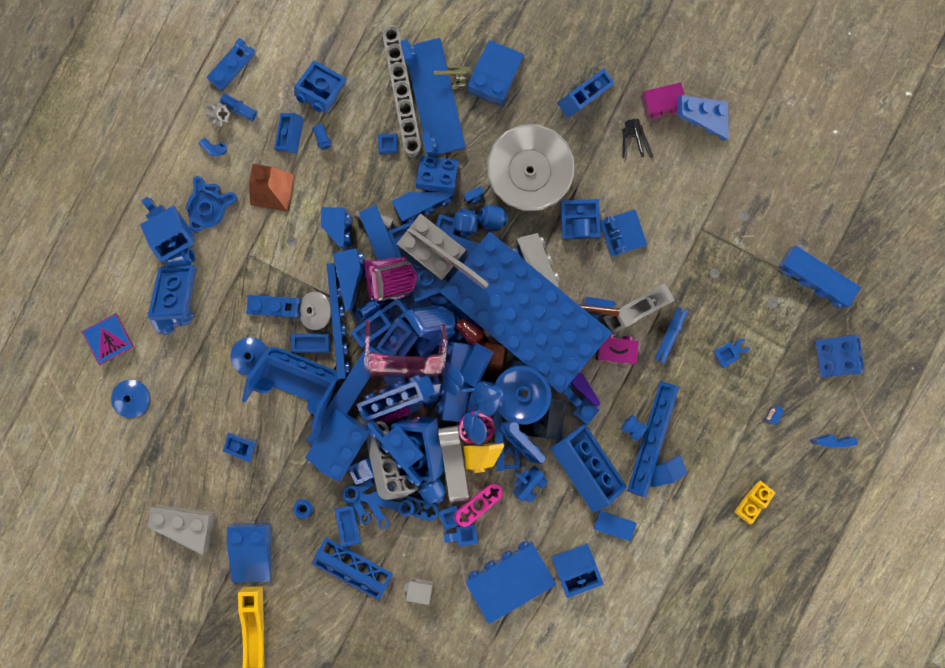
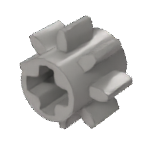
(217, 113)

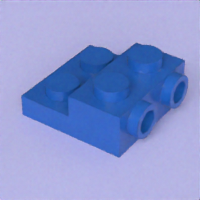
(319, 87)

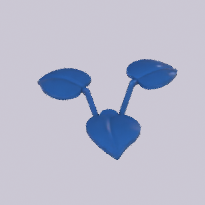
(487, 398)

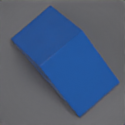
(668, 471)

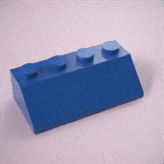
(589, 468)

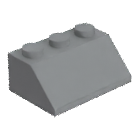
(532, 250)

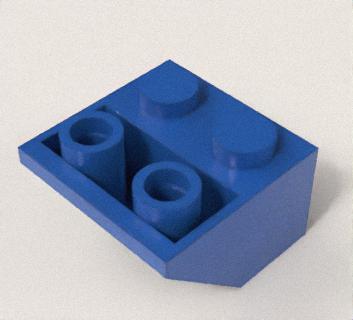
(336, 223)
(167, 233)
(577, 570)

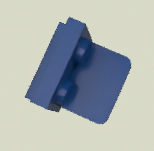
(427, 325)

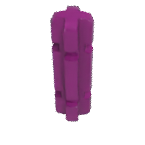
(394, 415)

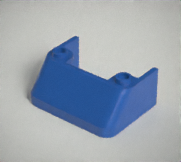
(294, 375)

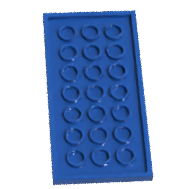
(527, 313)

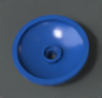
(516, 406)

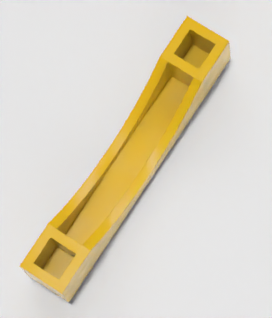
(252, 623)

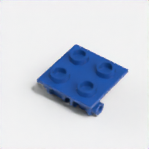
(623, 232)

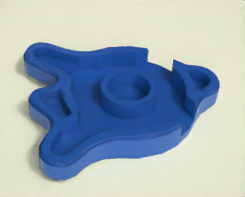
(206, 205)

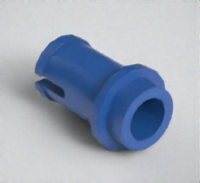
(321, 136)

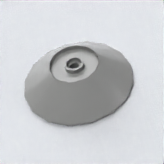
(532, 148)

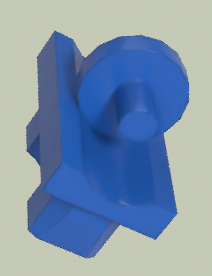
(527, 481)

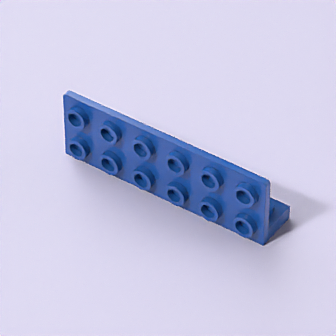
(434, 97)

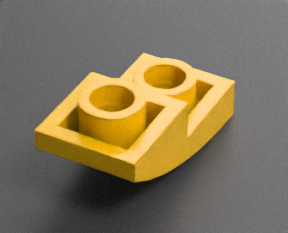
(754, 501)

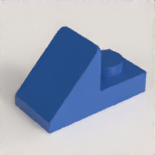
(240, 447)

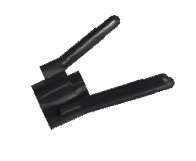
(634, 129)

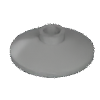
(320, 310)

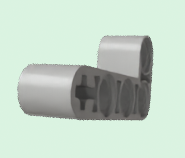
(453, 463)
(391, 477)

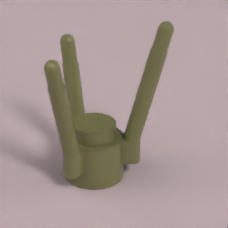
(461, 73)

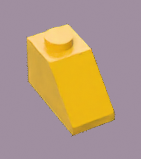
(482, 456)

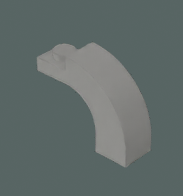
(639, 308)

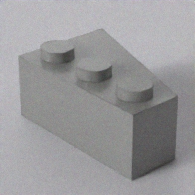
(183, 525)

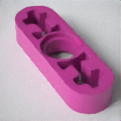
(470, 518)

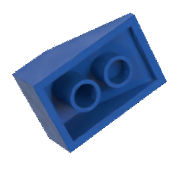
(494, 73)
(350, 274)
(249, 552)

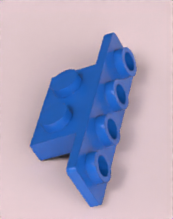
(400, 447)

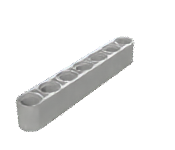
(398, 83)

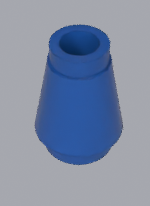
(182, 258)

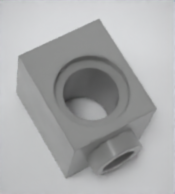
(418, 591)

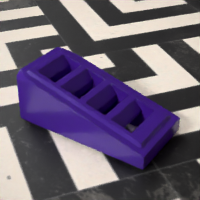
(584, 388)

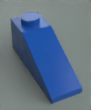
(585, 93)

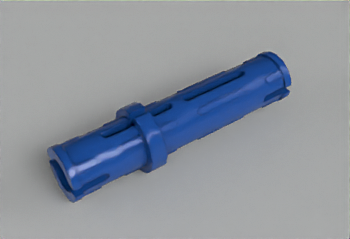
(671, 334)

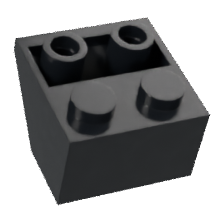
(548, 426)

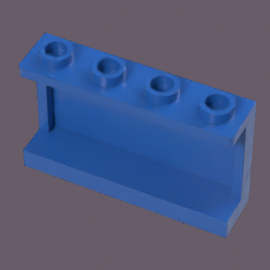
(509, 581)

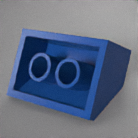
(425, 435)
(337, 444)

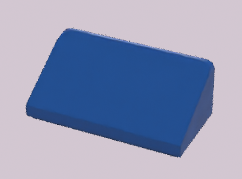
(289, 133)
(477, 364)

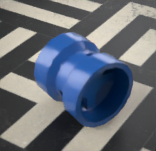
(634, 428)

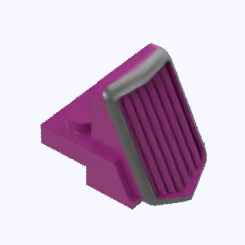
(390, 278)

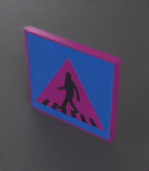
(107, 339)

